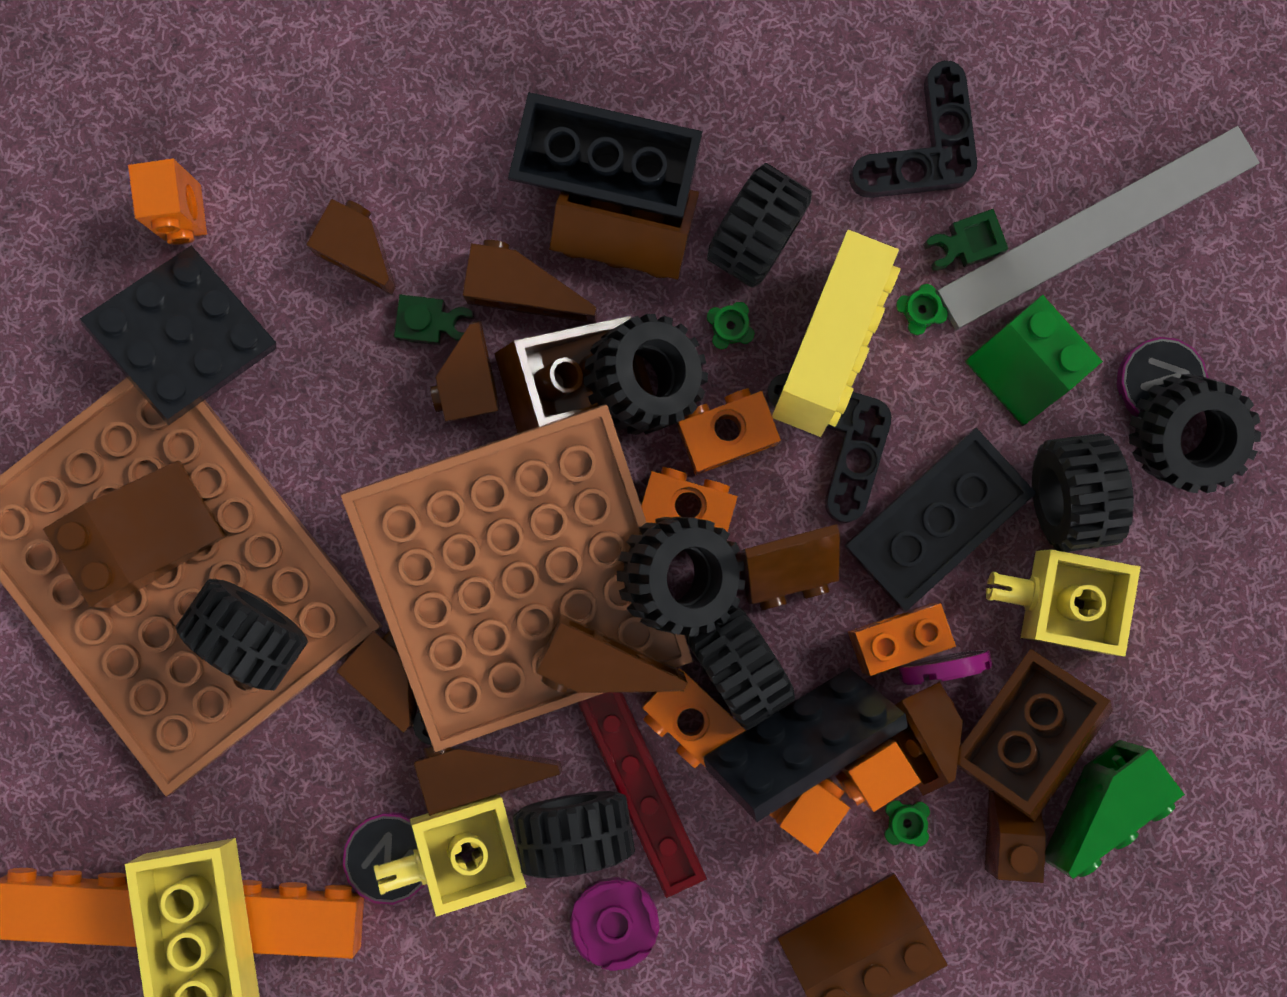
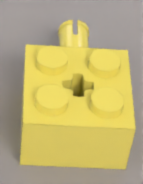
(1050, 595)
(448, 878)

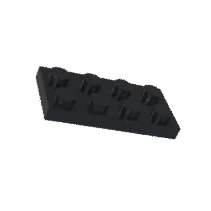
(939, 519)
(804, 743)

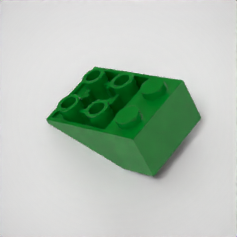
(1108, 807)

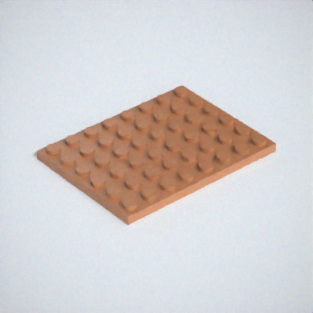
(128, 657)

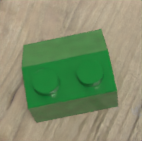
(1033, 360)

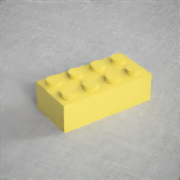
(838, 335)
(192, 922)

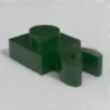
(972, 239)
(424, 320)

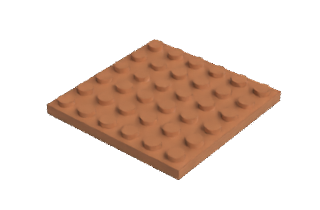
(489, 555)

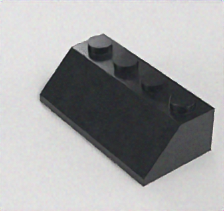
(605, 155)

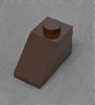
(353, 243)
(466, 379)
(381, 678)
(931, 737)
(1014, 843)

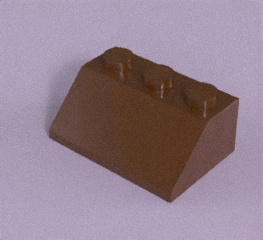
(622, 234)
(864, 945)

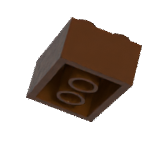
(1033, 734)

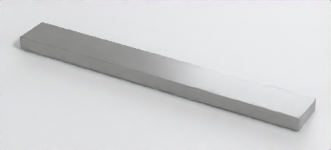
(1097, 227)

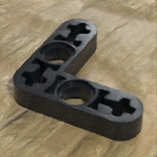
(931, 159)
(849, 424)

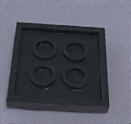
(179, 334)

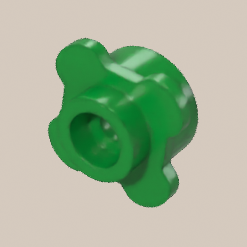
(926, 297)
(733, 313)
(916, 832)

